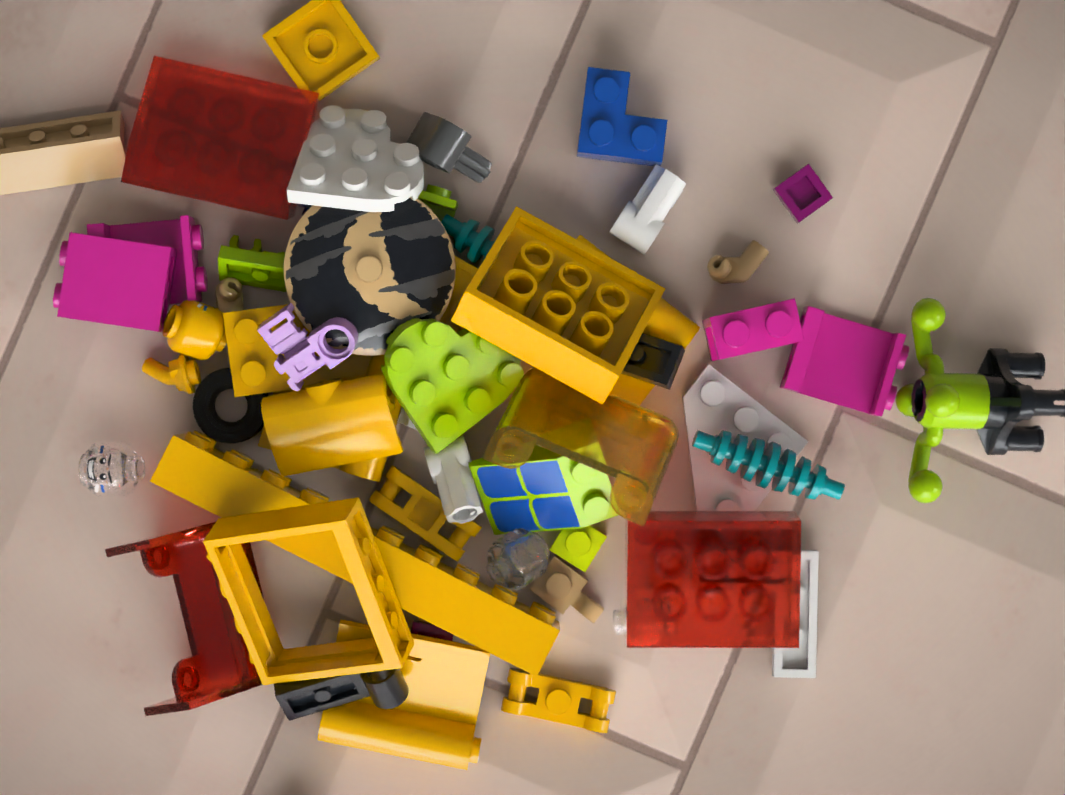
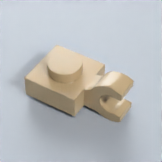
(562, 587)

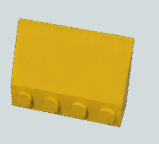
(558, 305)

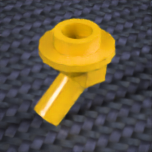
(181, 372)

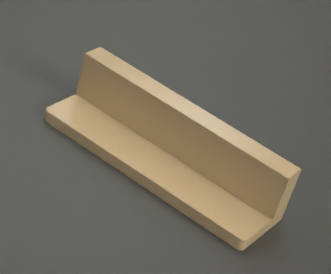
(61, 152)

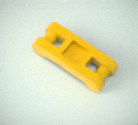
(422, 513)
(558, 700)

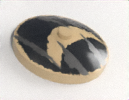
(369, 271)

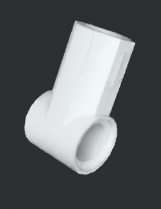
(643, 216)
(455, 481)

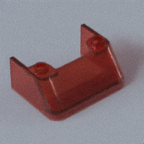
(219, 653)

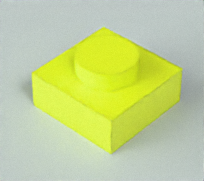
(578, 545)

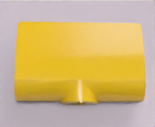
(331, 424)

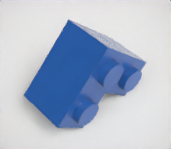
(609, 132)

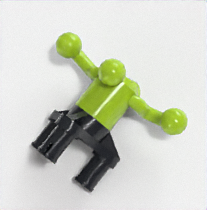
(980, 401)

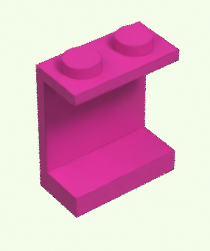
(180, 234)
(115, 281)
(753, 330)
(845, 362)

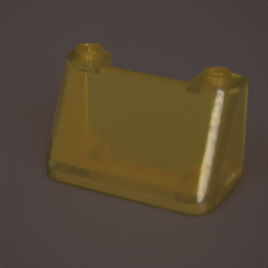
(609, 437)

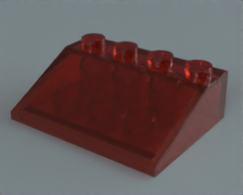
(218, 137)
(713, 580)

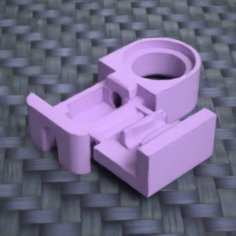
(300, 349)

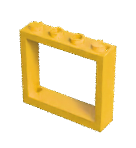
(366, 569)

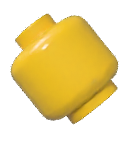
(195, 329)

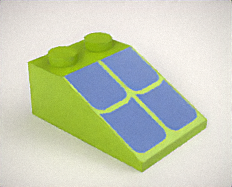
(542, 493)

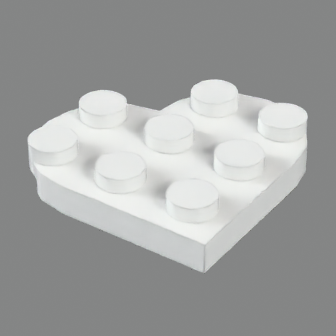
(355, 164)

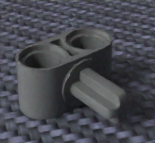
(445, 148)

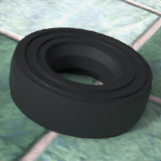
(212, 424)

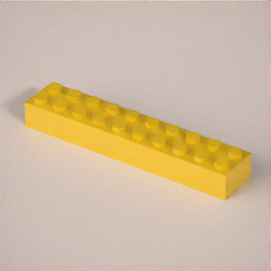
(423, 584)

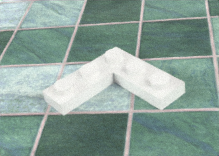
(802, 661)

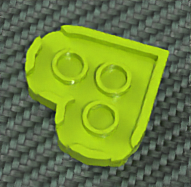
(446, 378)

